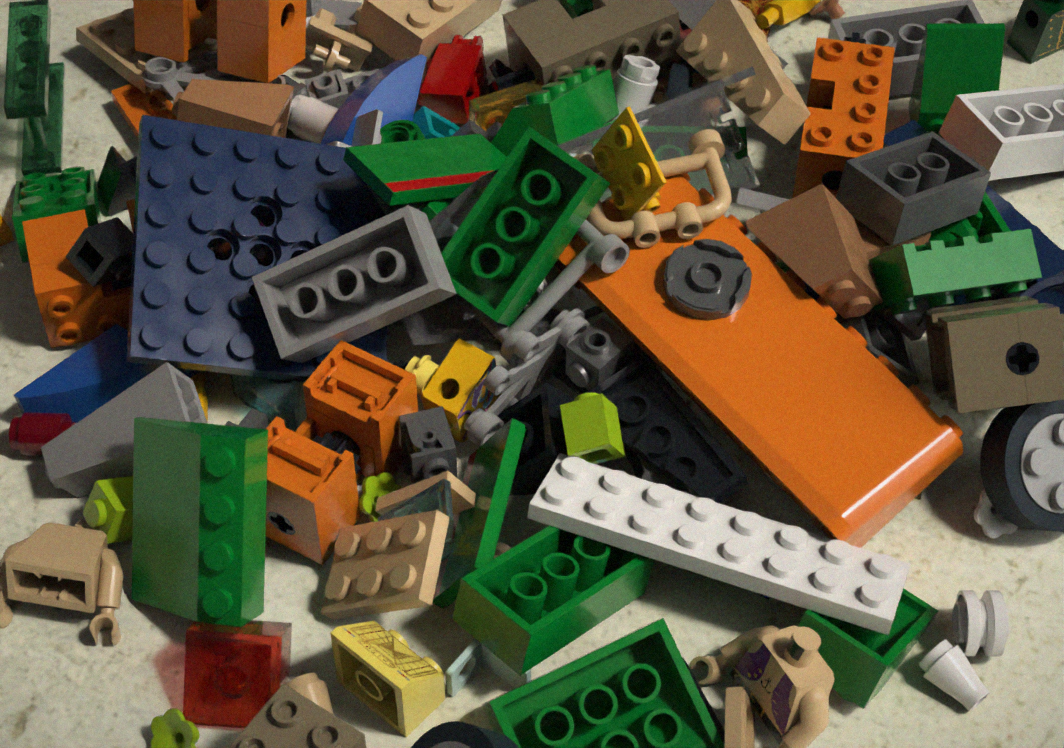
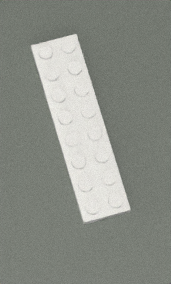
(721, 542)

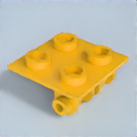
(629, 166)

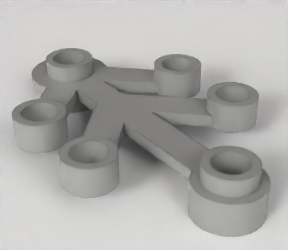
(168, 76)
(540, 362)

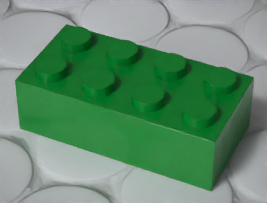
(520, 226)
(547, 594)

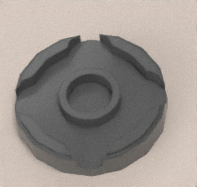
(707, 279)

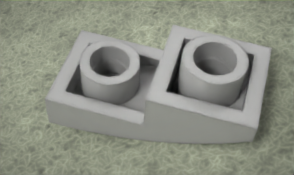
(332, 87)

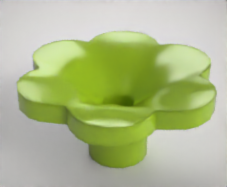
(372, 489)
(173, 731)

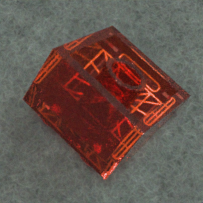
(233, 670)

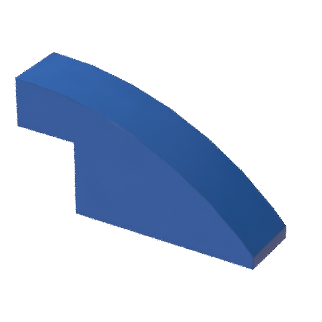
(390, 90)
(87, 378)

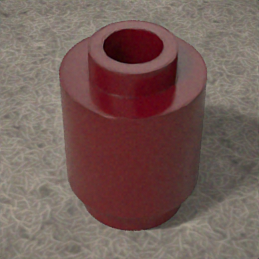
(35, 430)

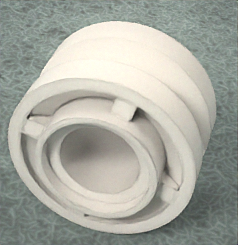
(980, 622)

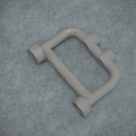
(605, 251)

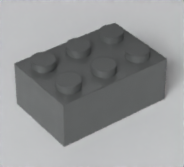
(912, 187)

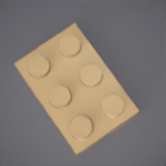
(385, 565)

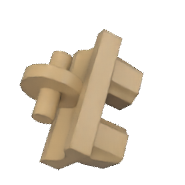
(335, 44)

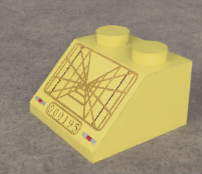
(387, 674)

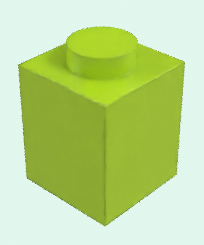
(592, 428)
(111, 508)

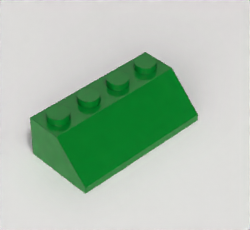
(562, 108)

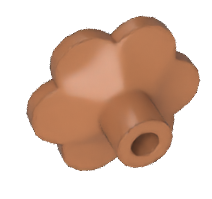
(830, 6)

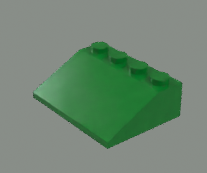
(199, 519)
(612, 697)

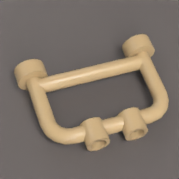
(645, 227)

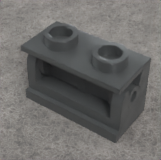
(427, 444)

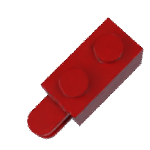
(454, 78)

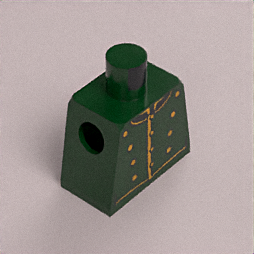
(1038, 29)

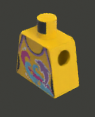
(460, 386)

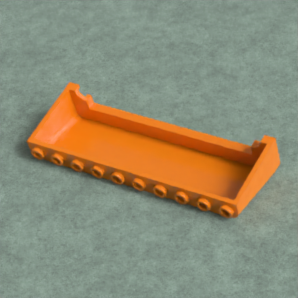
(782, 379)

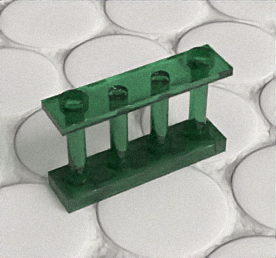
(34, 86)

